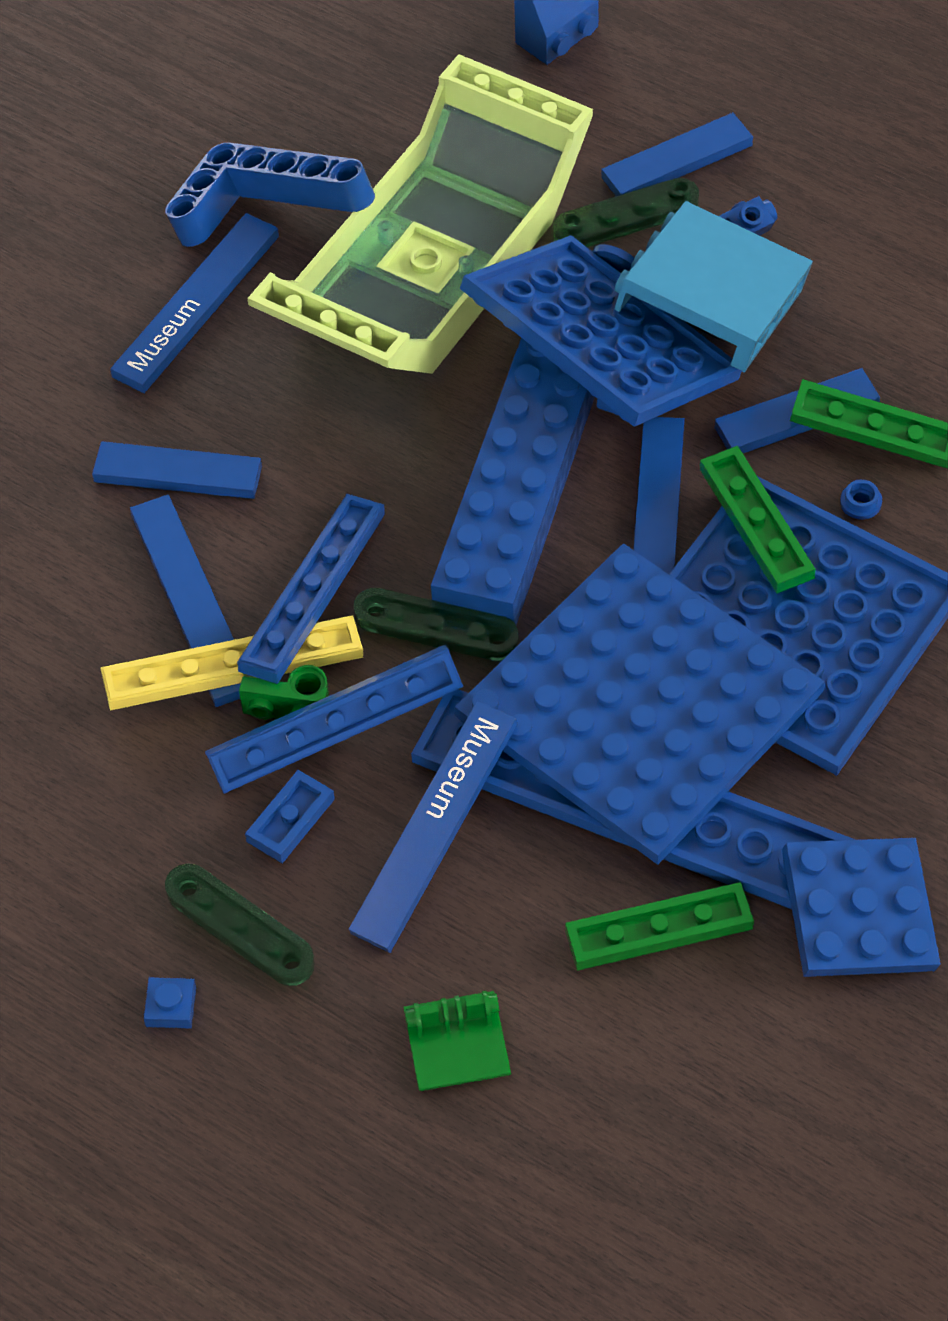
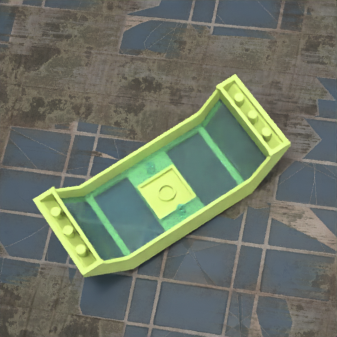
(456, 201)

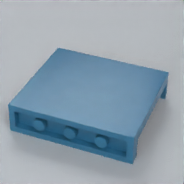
(716, 279)

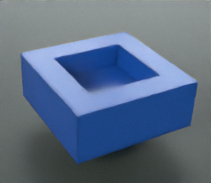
(170, 1002)

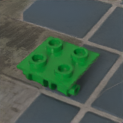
(457, 1040)

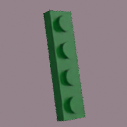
(871, 423)
(757, 519)
(659, 926)

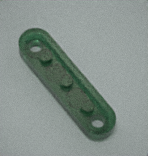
(625, 212)
(435, 623)
(240, 924)

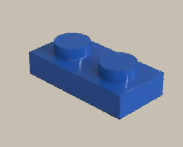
(290, 816)

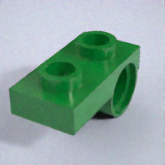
(272, 700)

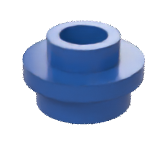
(861, 491)

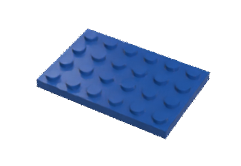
(629, 359)

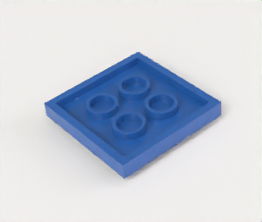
(860, 907)

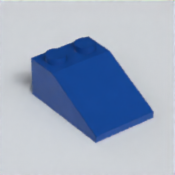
(553, 26)

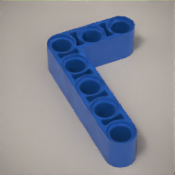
(263, 174)

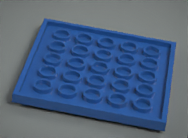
(851, 625)
(643, 701)

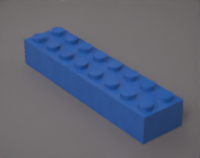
(513, 488)

